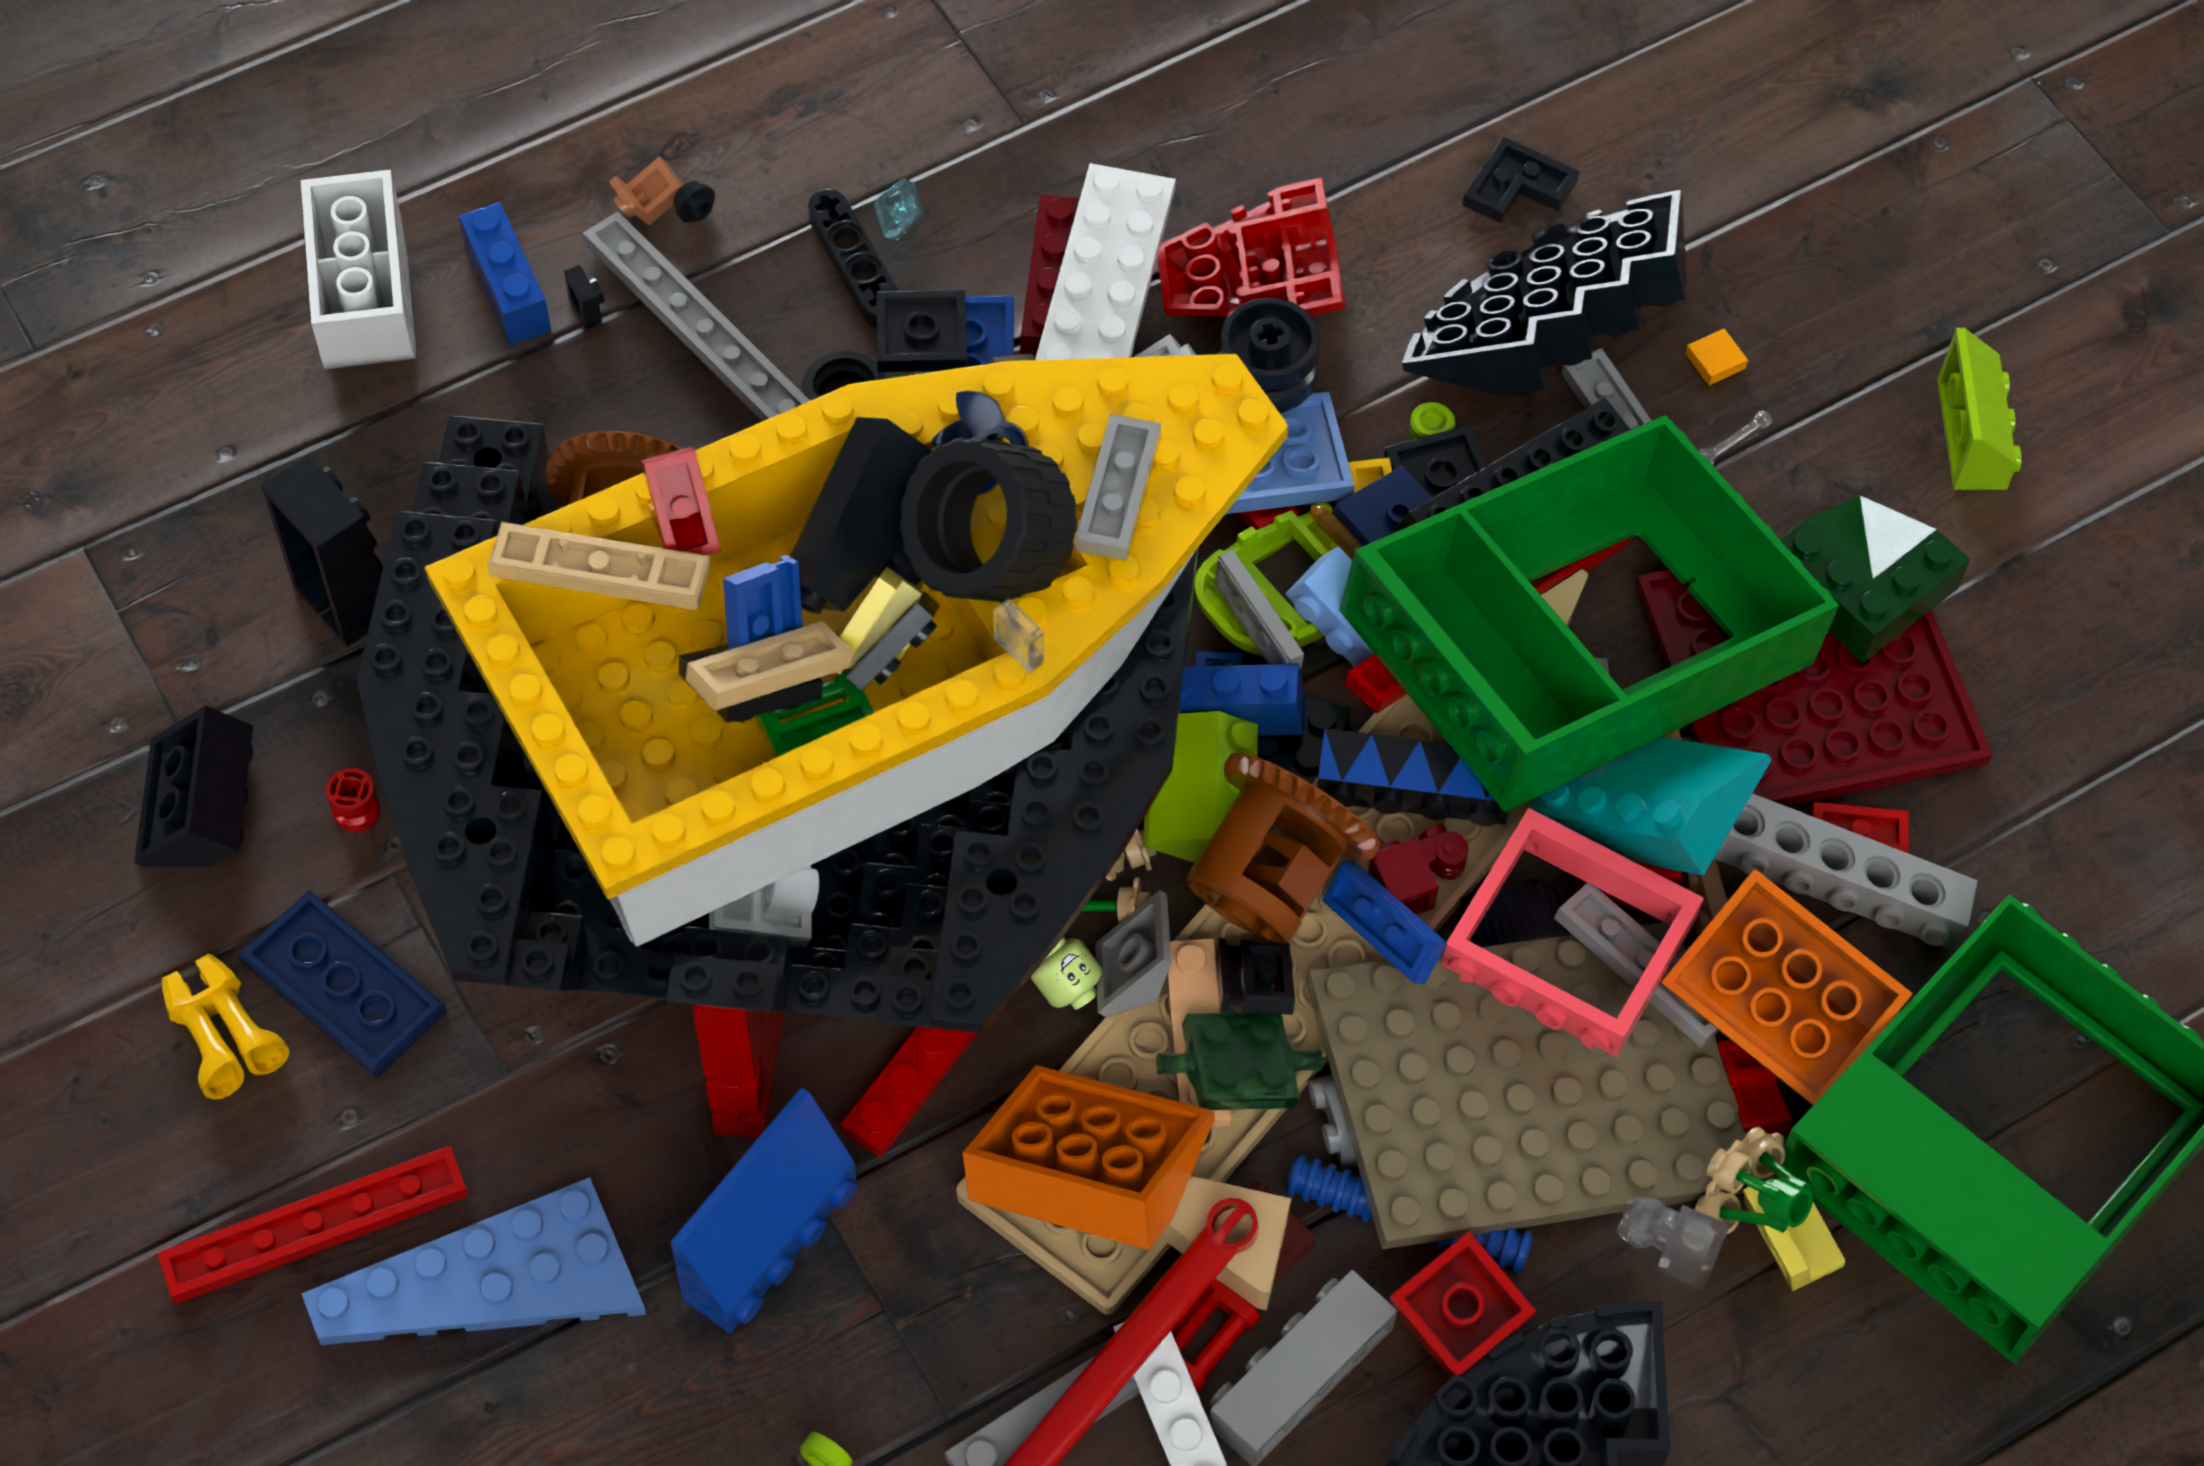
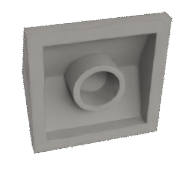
(1134, 958)

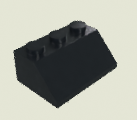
(195, 791)

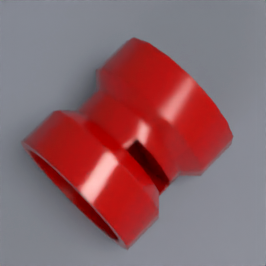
(351, 810)

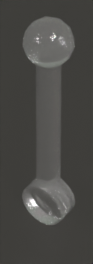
(1761, 419)

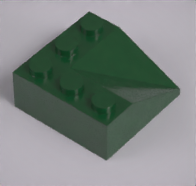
(1877, 569)

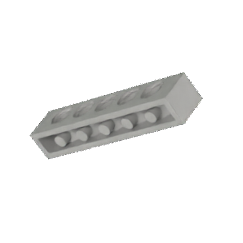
(1850, 871)

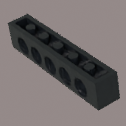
(1568, 438)

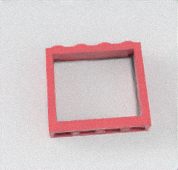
(1603, 870)

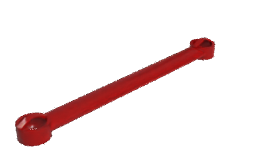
(1136, 1339)

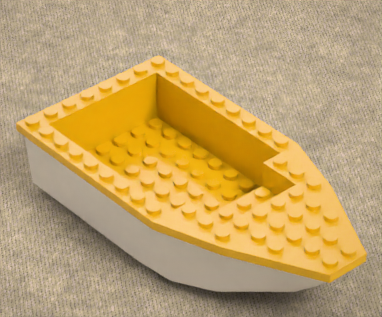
(698, 808)

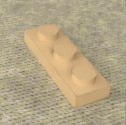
(768, 665)

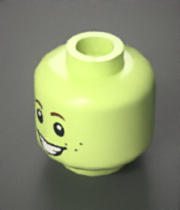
(1068, 975)

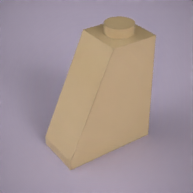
(1250, 1271)

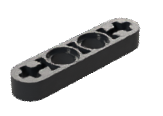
(849, 260)

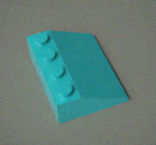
(1660, 802)

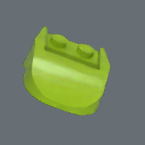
(1252, 548)

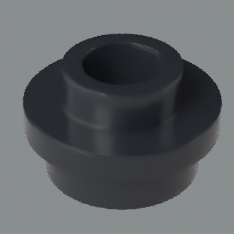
(693, 201)

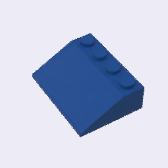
(763, 1214)

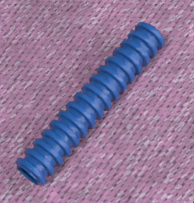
(1348, 1193)

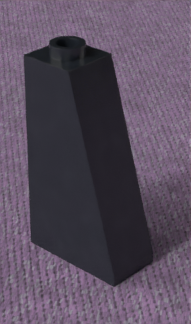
(856, 515)

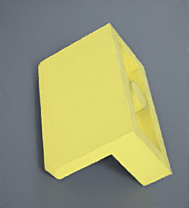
(878, 612)
(1801, 1251)

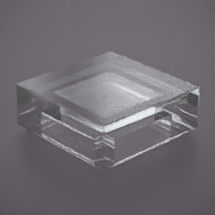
(1019, 635)

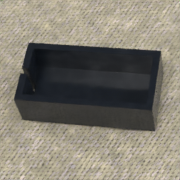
(326, 546)

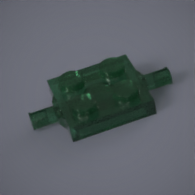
(1239, 1061)

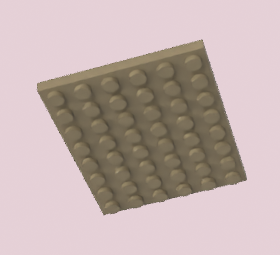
(1502, 1124)

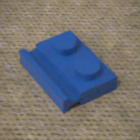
(762, 602)

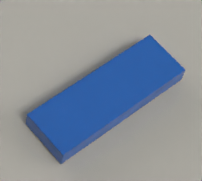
(1384, 922)

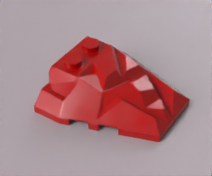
(1268, 252)

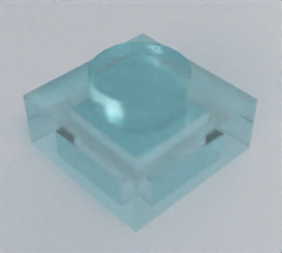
(898, 209)

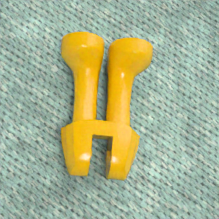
(220, 1069)

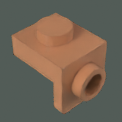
(648, 193)

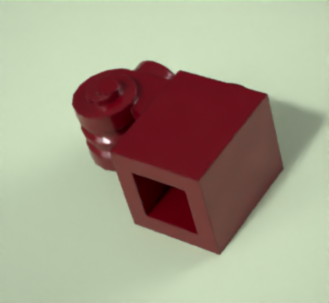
(1409, 866)

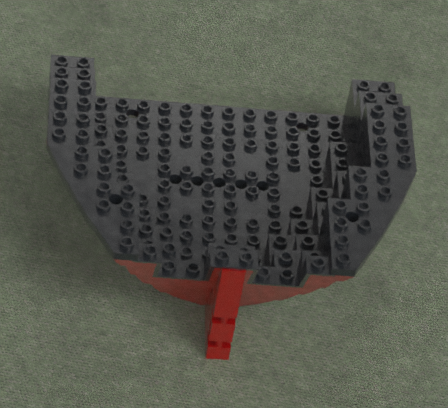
(906, 926)

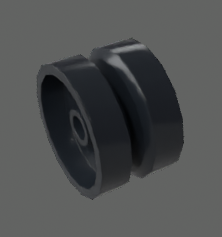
(1276, 346)

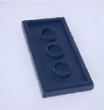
(343, 984)

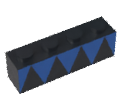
(1403, 777)

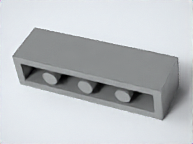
(1301, 1367)

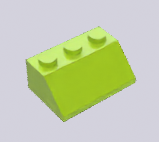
(1977, 415)
(1197, 789)

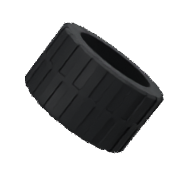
(940, 508)

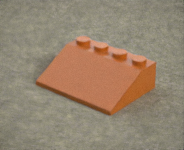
(1786, 987)
(1087, 1156)

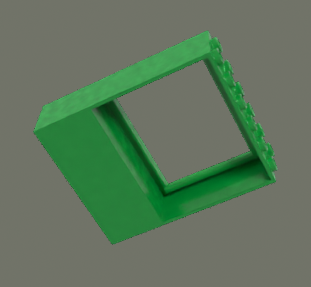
(1947, 1201)

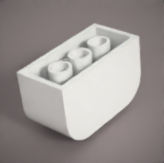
(357, 270)

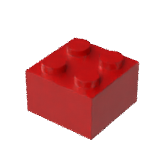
(1461, 1306)

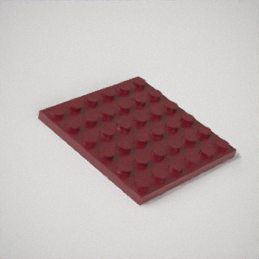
(1838, 720)

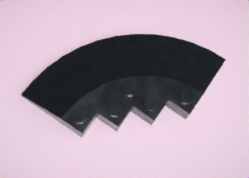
(1555, 299)
(1554, 1396)

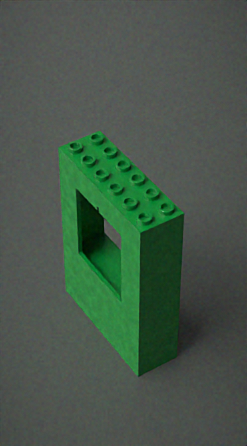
(1504, 673)

